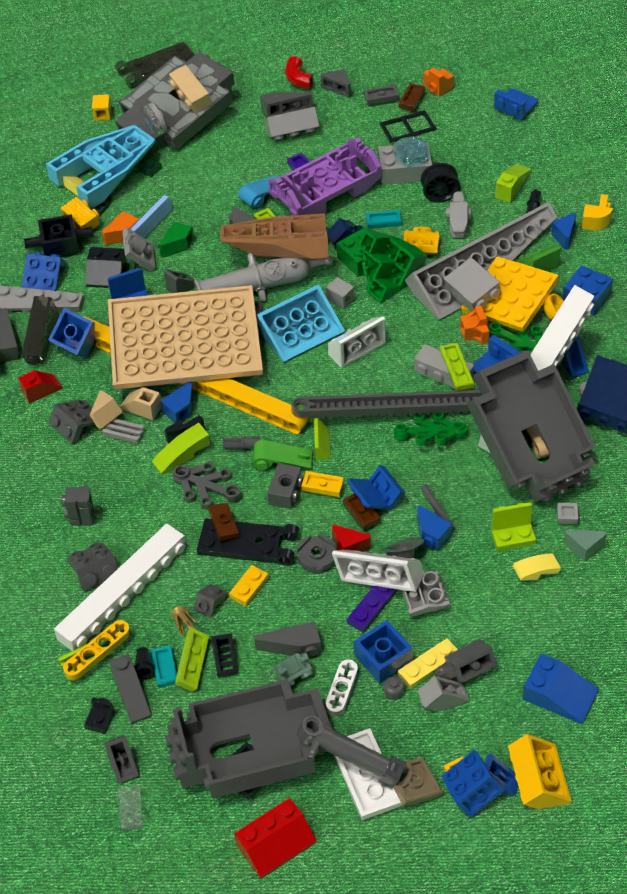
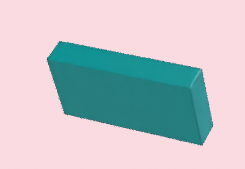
(383, 219)
(164, 666)

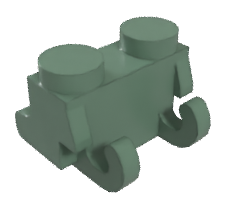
(293, 667)

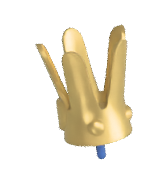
(181, 614)

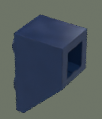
(342, 229)

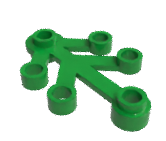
(519, 342)
(431, 430)

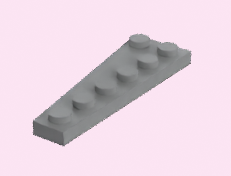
(22, 298)

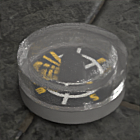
(154, 120)

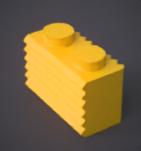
(81, 213)

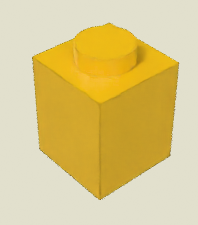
(101, 107)

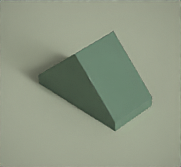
(584, 542)

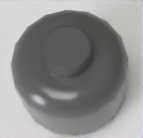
(394, 688)

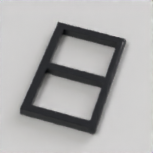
(404, 119)

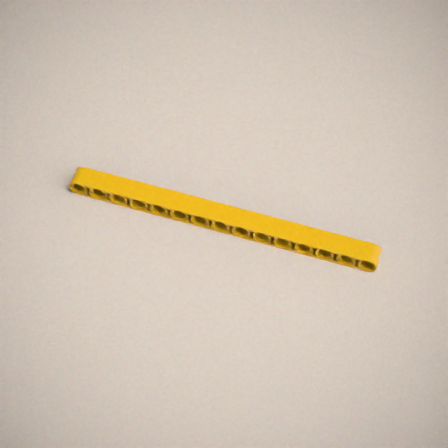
(230, 393)

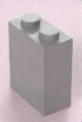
(472, 285)

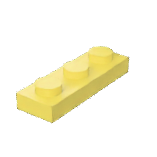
(424, 665)

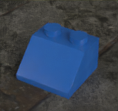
(74, 333)

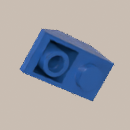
(179, 403)

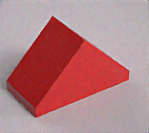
(350, 539)

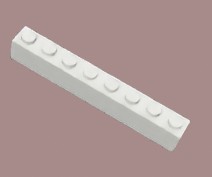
(120, 588)

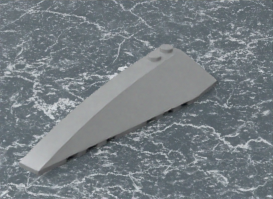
(505, 242)

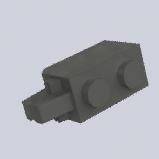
(467, 662)

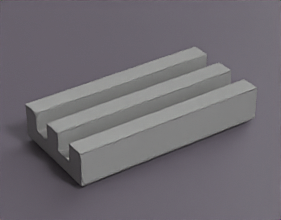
(125, 428)

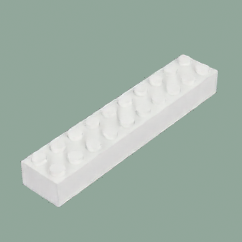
(560, 332)

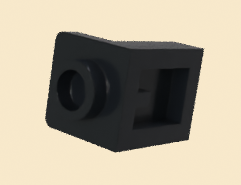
(100, 715)

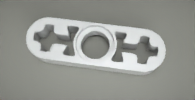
(343, 696)

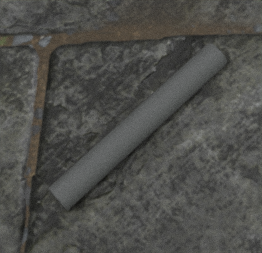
(435, 504)

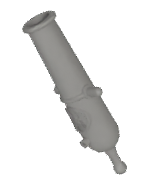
(264, 275)

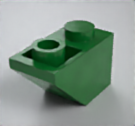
(176, 240)

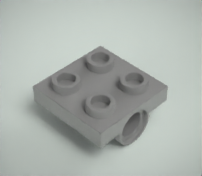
(138, 249)

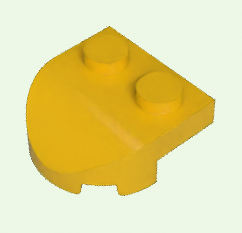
(423, 239)

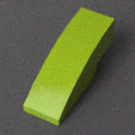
(181, 449)

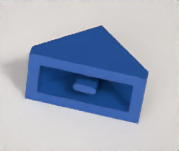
(563, 229)
(502, 774)

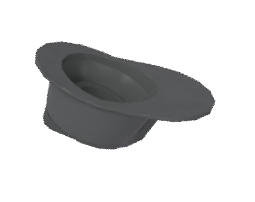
(404, 548)

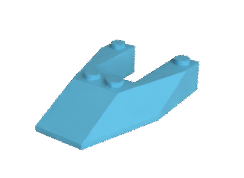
(110, 154)

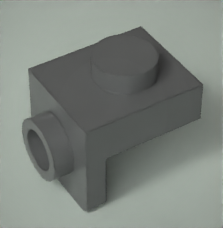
(208, 599)

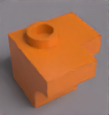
(438, 81)
(475, 326)

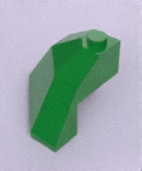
(388, 263)

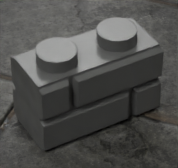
(78, 505)

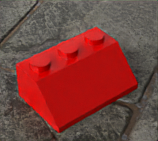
(274, 838)

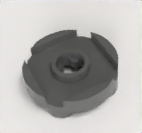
(313, 563)

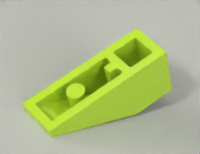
(511, 182)

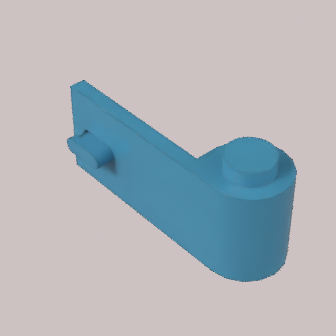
(254, 192)

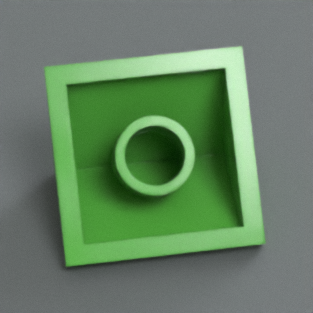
(543, 259)

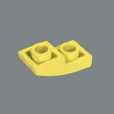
(534, 566)

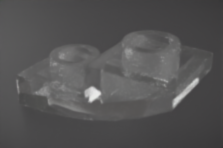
(130, 807)

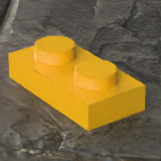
(322, 484)
(248, 585)

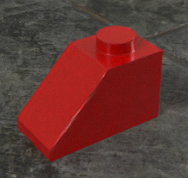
(38, 385)

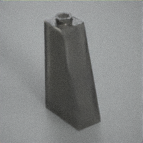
(40, 326)

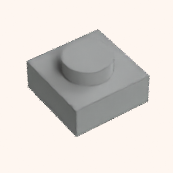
(567, 513)

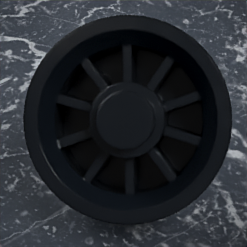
(440, 182)

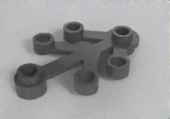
(184, 475)

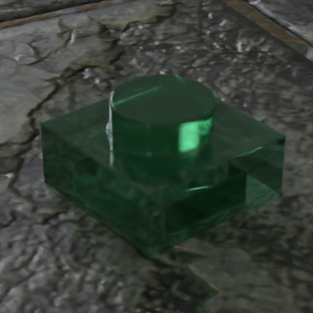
(150, 167)

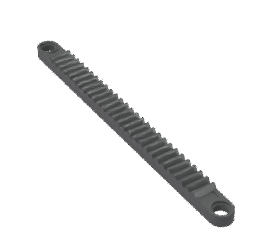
(384, 404)

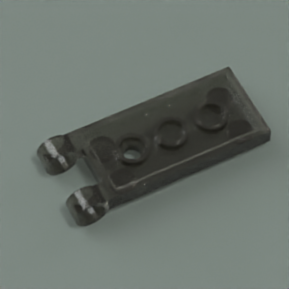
(148, 64)

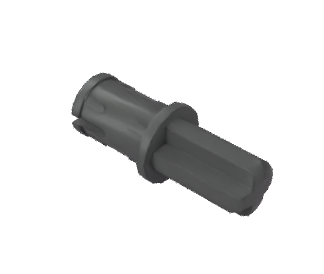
(240, 443)

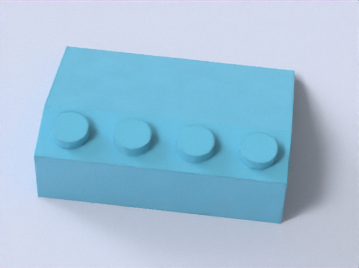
(299, 323)

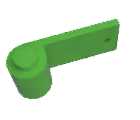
(272, 452)

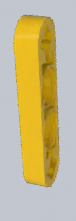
(99, 652)

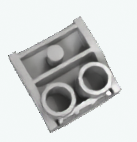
(429, 595)

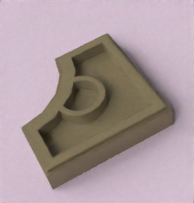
(417, 784)

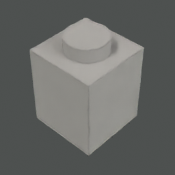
(340, 293)

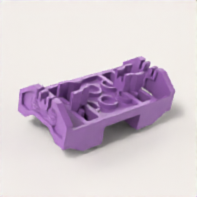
(327, 177)

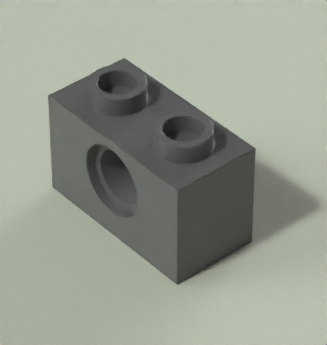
(285, 486)

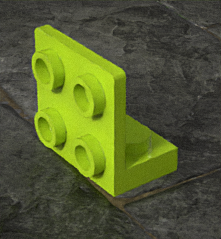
(512, 526)

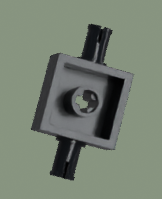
(58, 236)

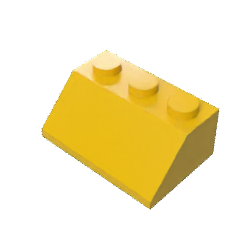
(539, 773)

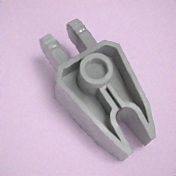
(458, 215)

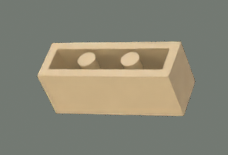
(189, 89)

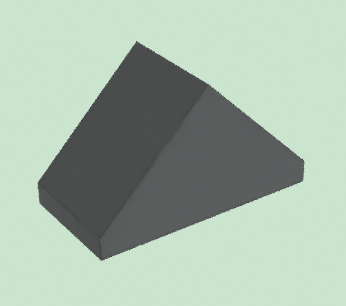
(336, 82)
(178, 281)
(121, 759)

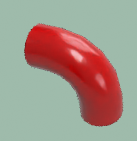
(295, 76)

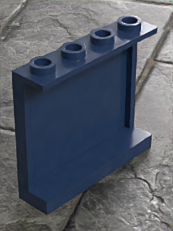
(606, 395)

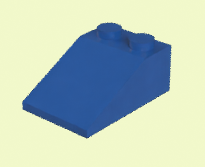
(559, 689)

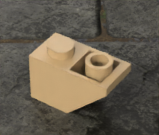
(143, 403)

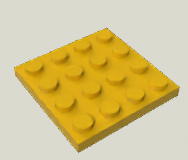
(521, 293)

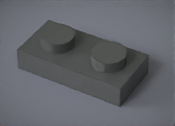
(381, 95)

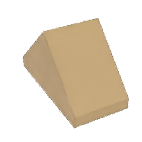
(104, 410)

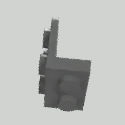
(70, 418)
(93, 565)

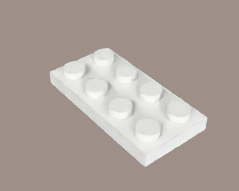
(366, 791)

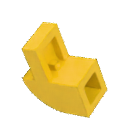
(597, 216)

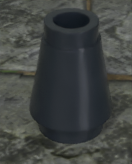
(143, 663)

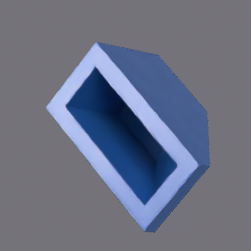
(574, 359)
(433, 528)

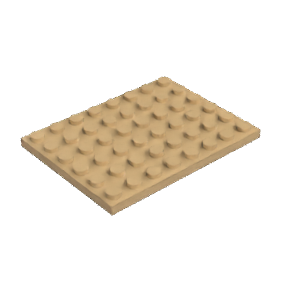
(184, 337)

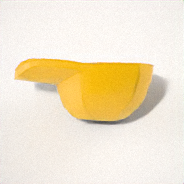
(552, 305)

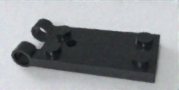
(245, 545)

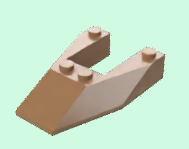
(274, 237)

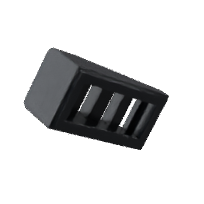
(220, 640)

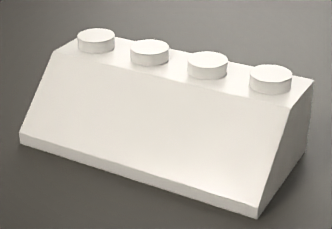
(378, 569)

